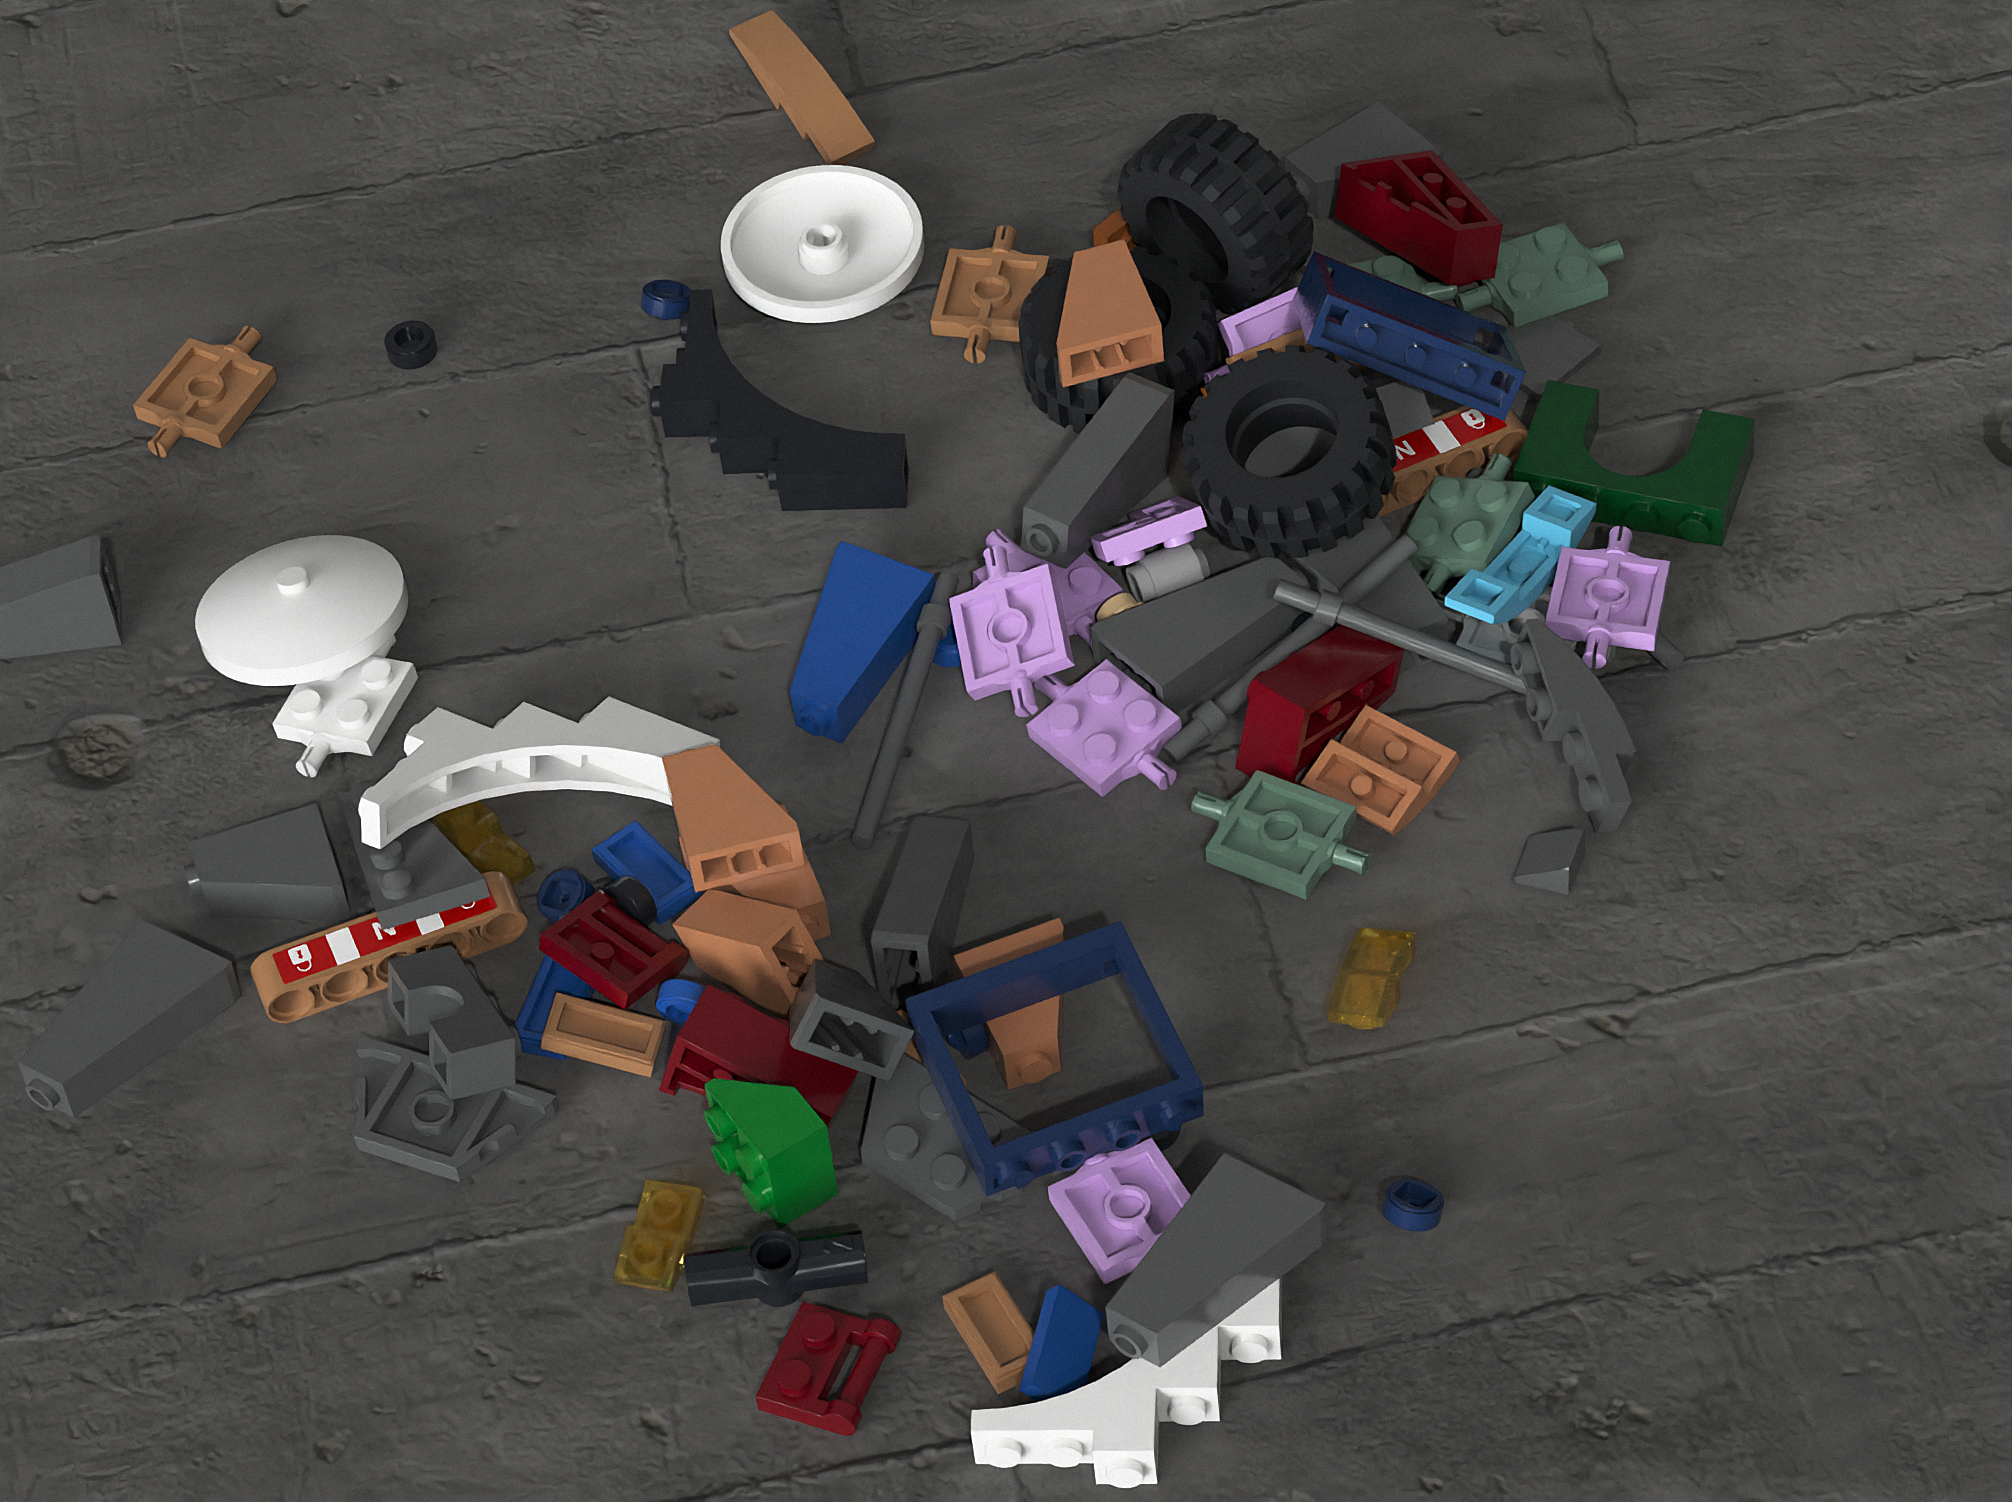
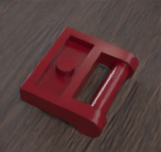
(612, 950)
(811, 1363)

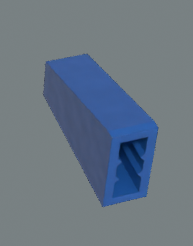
(856, 638)

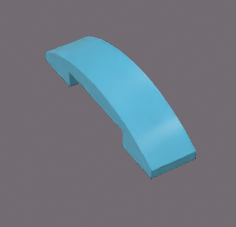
(1527, 562)

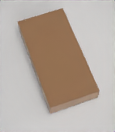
(603, 1034)
(992, 1329)

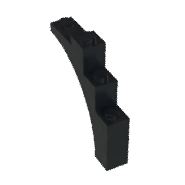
(804, 459)

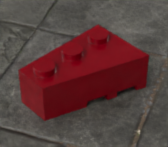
(1421, 214)
(1313, 698)
(742, 1044)

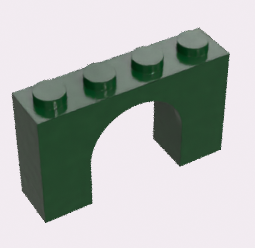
(1683, 502)

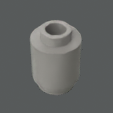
(1166, 572)

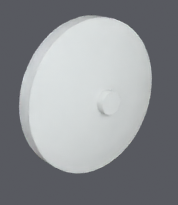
(822, 243)
(301, 610)

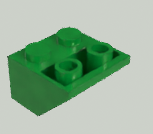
(772, 1146)

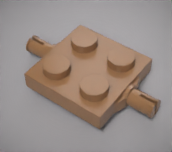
(985, 292)
(205, 392)

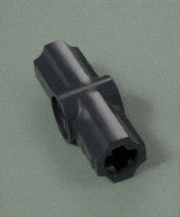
(749, 1270)

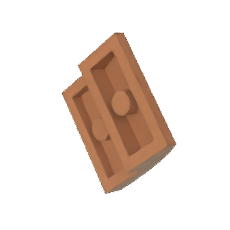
(1382, 770)

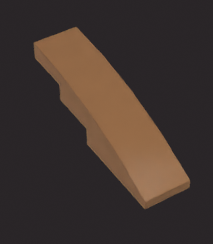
(802, 88)

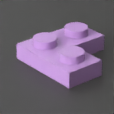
(1164, 522)

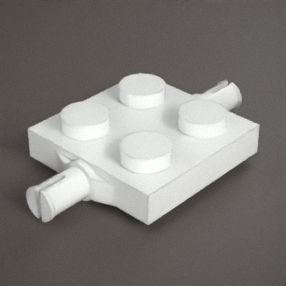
(346, 709)

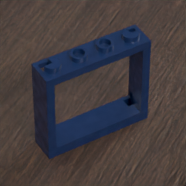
(1407, 336)
(1023, 984)

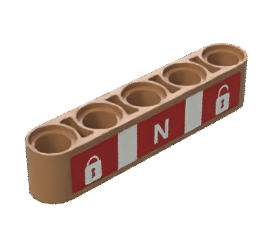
(1451, 449)
(354, 956)

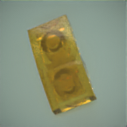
(482, 842)
(1370, 976)
(660, 1237)

